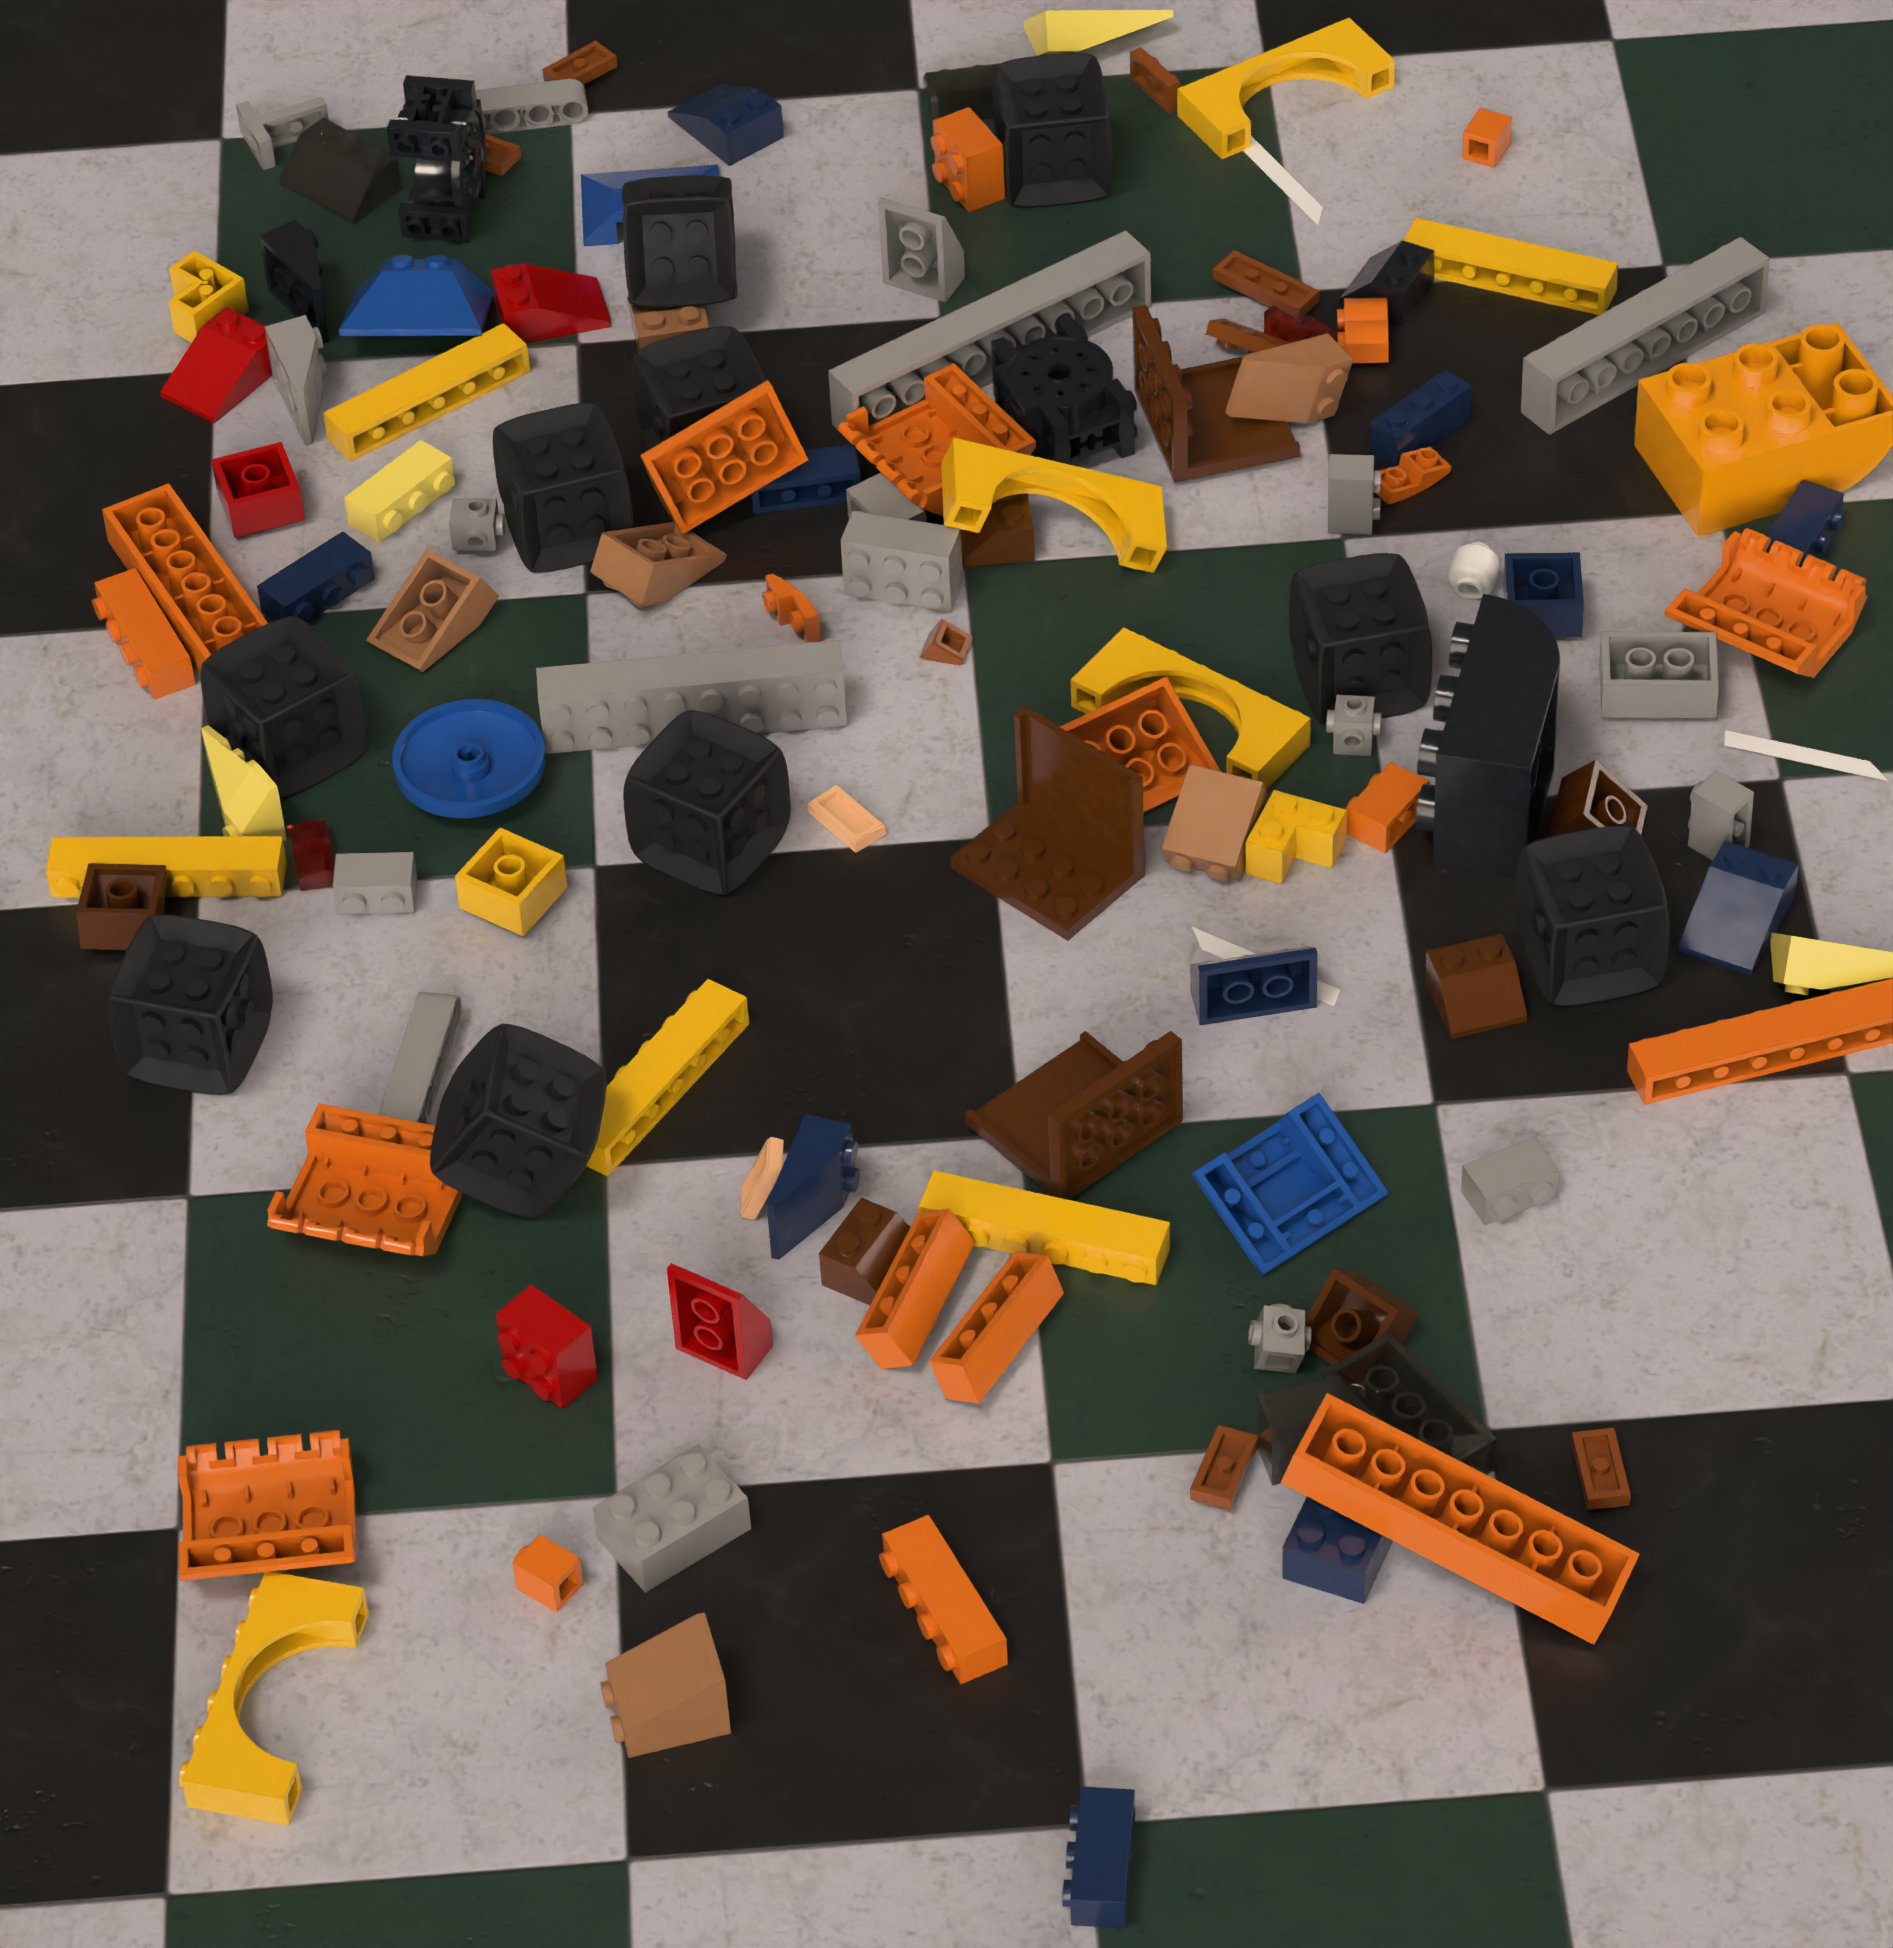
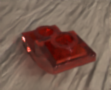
(1288, 328)
(312, 854)

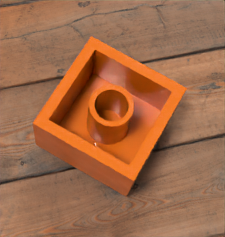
(968, 159)

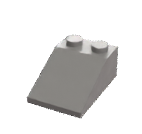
(919, 251)
(298, 371)

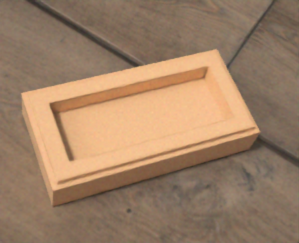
(846, 818)
(761, 1178)

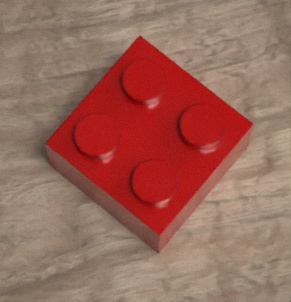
(258, 489)
(546, 1347)

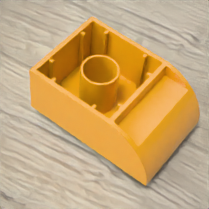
(1754, 423)

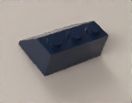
(1254, 985)

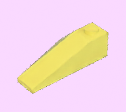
(1083, 29)
(244, 790)
(1825, 965)

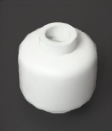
(1474, 570)

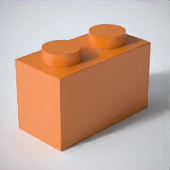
(1385, 807)

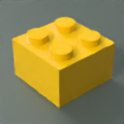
(511, 881)

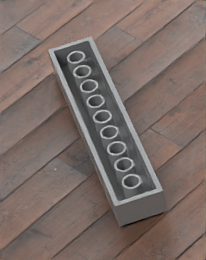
(1090, 286)

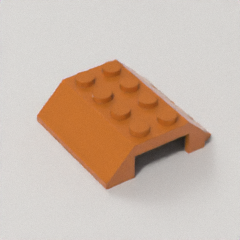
(915, 440)
(1775, 605)
(367, 1184)
(267, 1508)

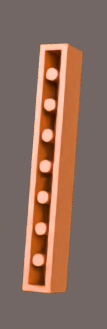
(1762, 1042)

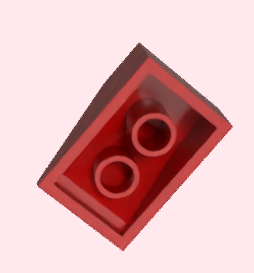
(547, 302)
(220, 366)
(717, 1323)

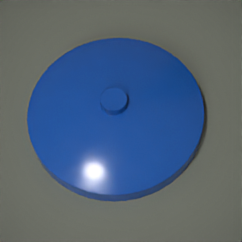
(469, 758)

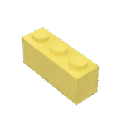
(399, 491)

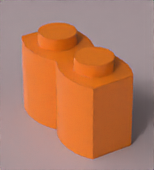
(1365, 329)

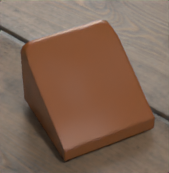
(946, 644)

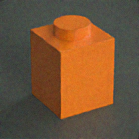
(1487, 137)
(547, 1572)

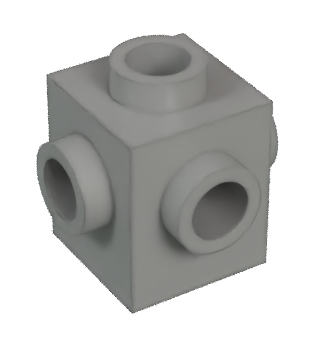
(475, 524)
(1353, 725)
(1279, 1338)

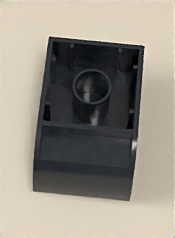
(1496, 740)

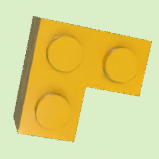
(201, 292)
(1291, 830)

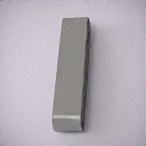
(533, 106)
(422, 1057)

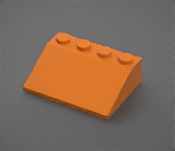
(723, 457)
(1149, 735)

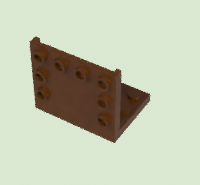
(1189, 411)
(1069, 837)
(1085, 1112)

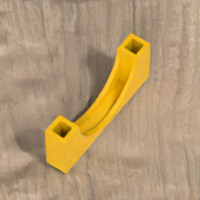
(1333, 54)
(1123, 507)
(1267, 730)
(283, 1619)

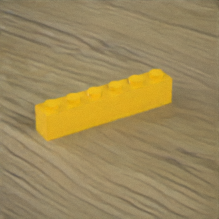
(1517, 267)
(426, 392)
(193, 864)
(666, 1070)
(1053, 1226)

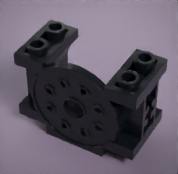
(447, 137)
(1064, 394)

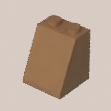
(1213, 823)
(668, 1690)

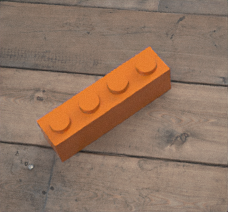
(143, 634)
(915, 1289)
(996, 1327)
(943, 1599)

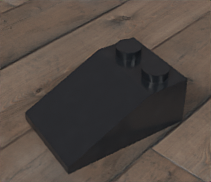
(295, 272)

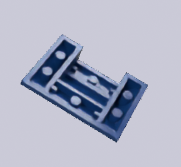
(604, 204)
(419, 300)
(1290, 1184)

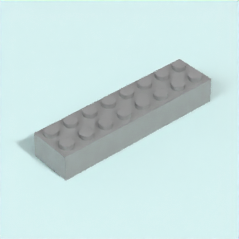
(1644, 335)
(637, 698)

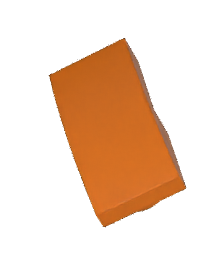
(1413, 475)
(791, 608)

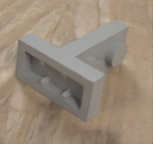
(277, 127)

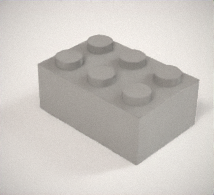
(902, 561)
(1658, 674)
(672, 1518)

